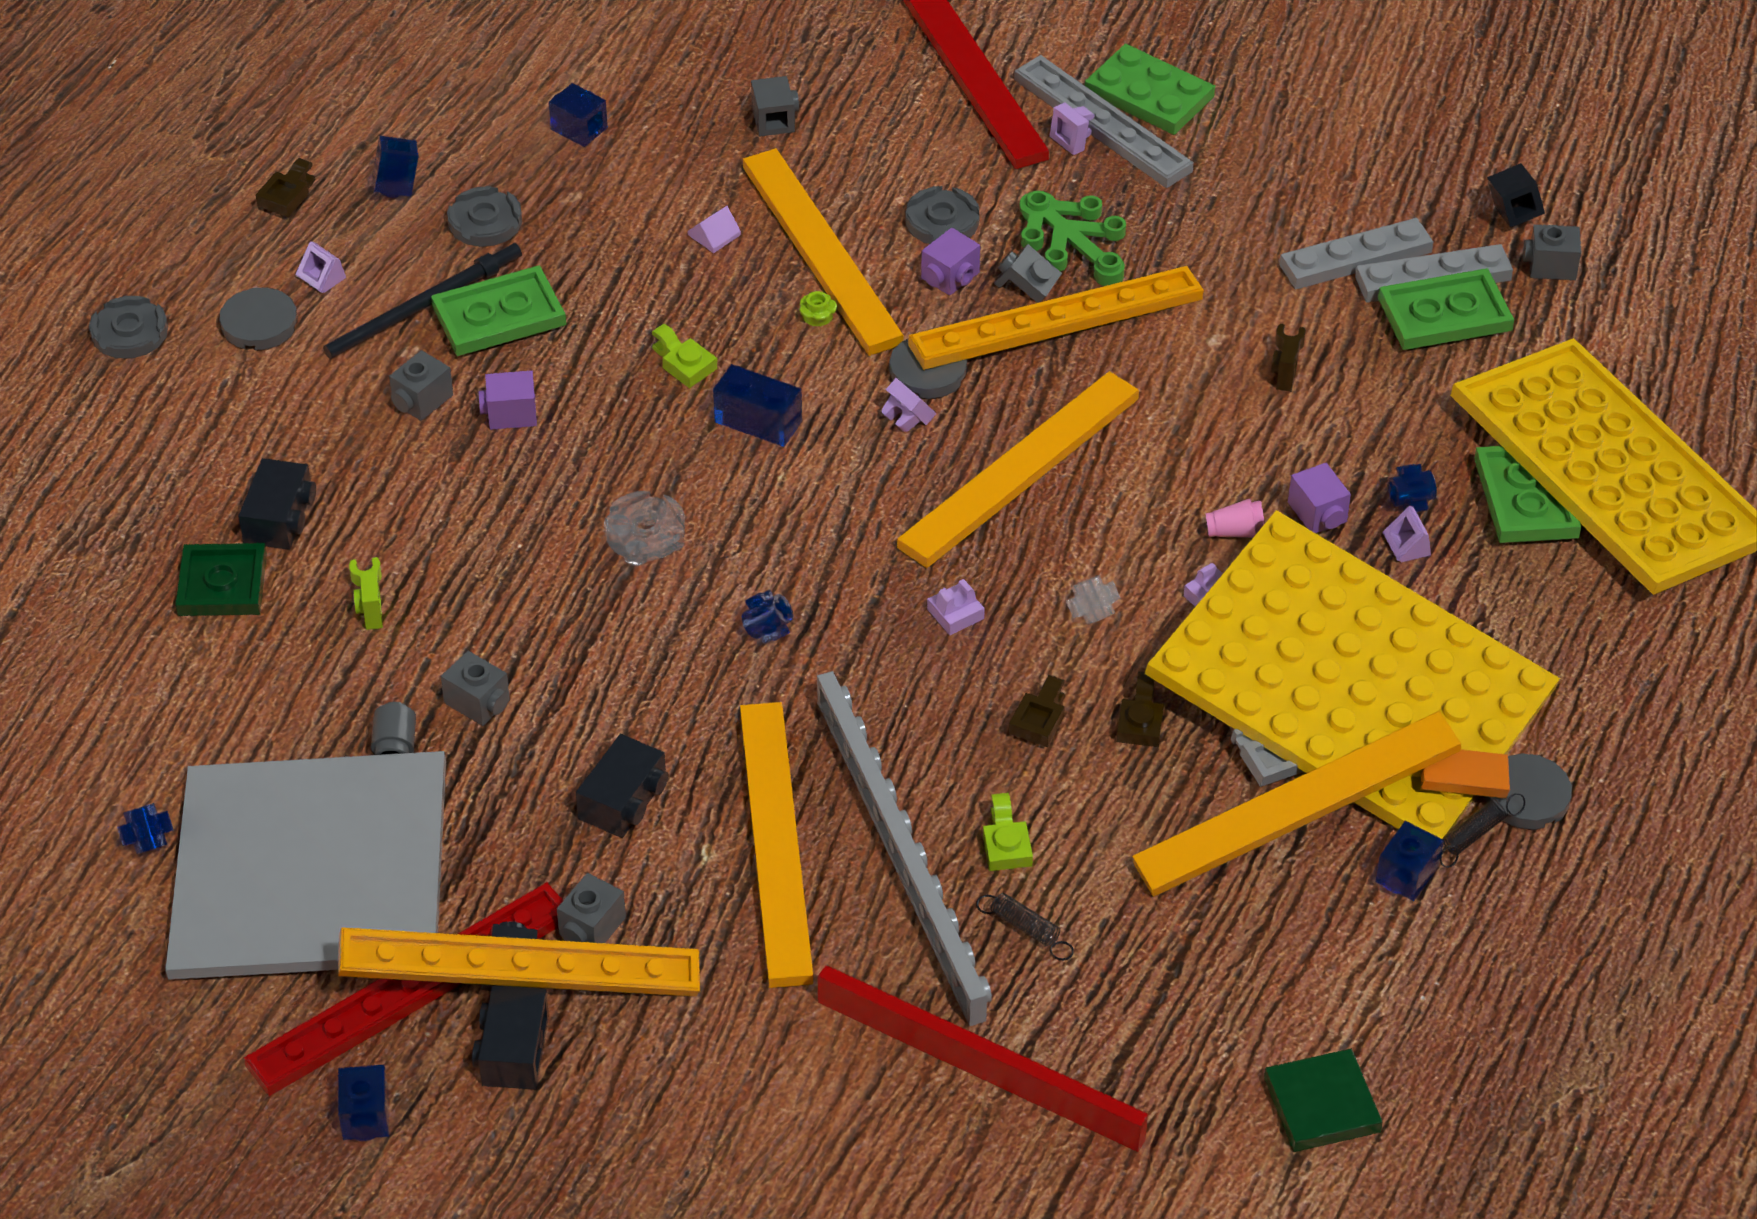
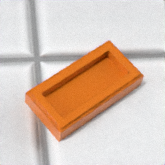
(1469, 774)

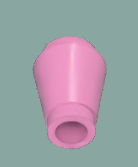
(1236, 520)

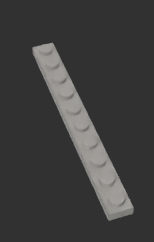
(906, 855)

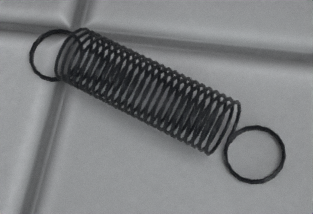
(1457, 840)
(1031, 916)

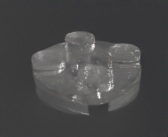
(645, 544)

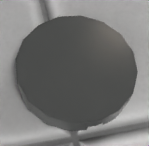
(937, 210)
(484, 216)
(258, 318)
(128, 327)
(927, 383)
(1543, 787)

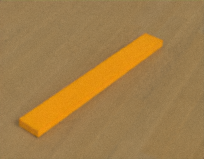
(823, 252)
(1055, 317)
(1017, 469)
(1296, 803)
(776, 846)
(518, 962)

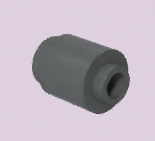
(393, 729)

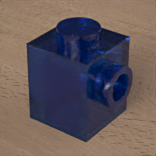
(578, 114)
(395, 166)
(1409, 861)
(363, 1102)

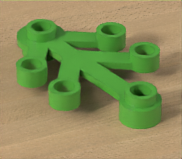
(1042, 208)

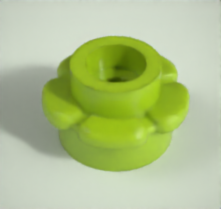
(817, 308)

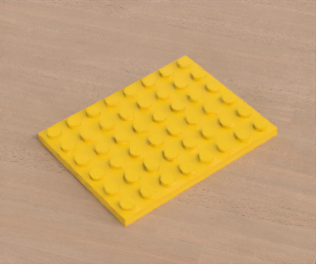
(1334, 655)

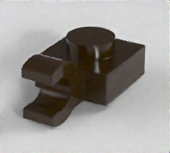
(286, 192)
(1286, 361)
(1040, 716)
(1141, 718)

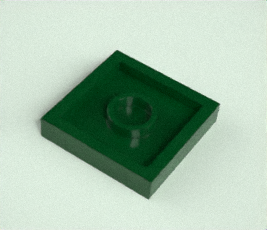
(221, 579)
(1323, 1100)

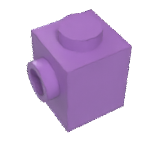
(950, 261)
(509, 400)
(1319, 498)

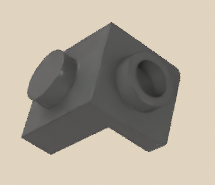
(1029, 272)

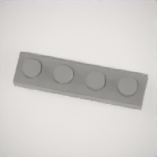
(1342, 255)
(1398, 271)

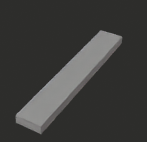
(1109, 123)

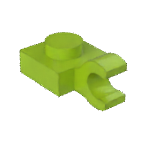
(685, 360)
(368, 598)
(1006, 842)

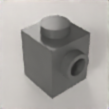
(774, 105)
(1553, 252)
(421, 385)
(475, 688)
(591, 911)

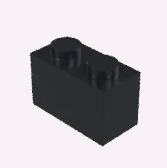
(277, 503)
(622, 786)
(512, 1037)

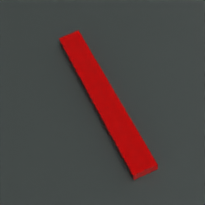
(979, 82)
(379, 1004)
(983, 1058)

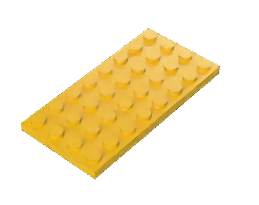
(1612, 464)

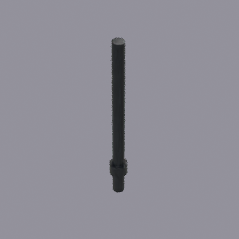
(483, 267)

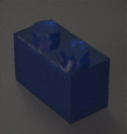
(757, 405)

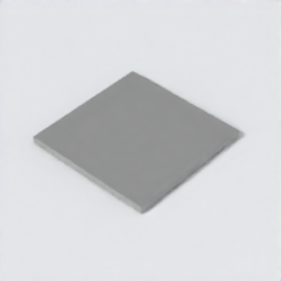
(296, 852)

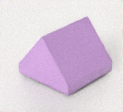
(716, 230)
(320, 268)
(1408, 536)

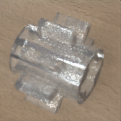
(1093, 599)

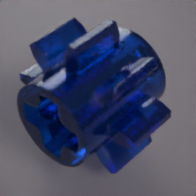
(1412, 487)
(767, 616)
(145, 828)

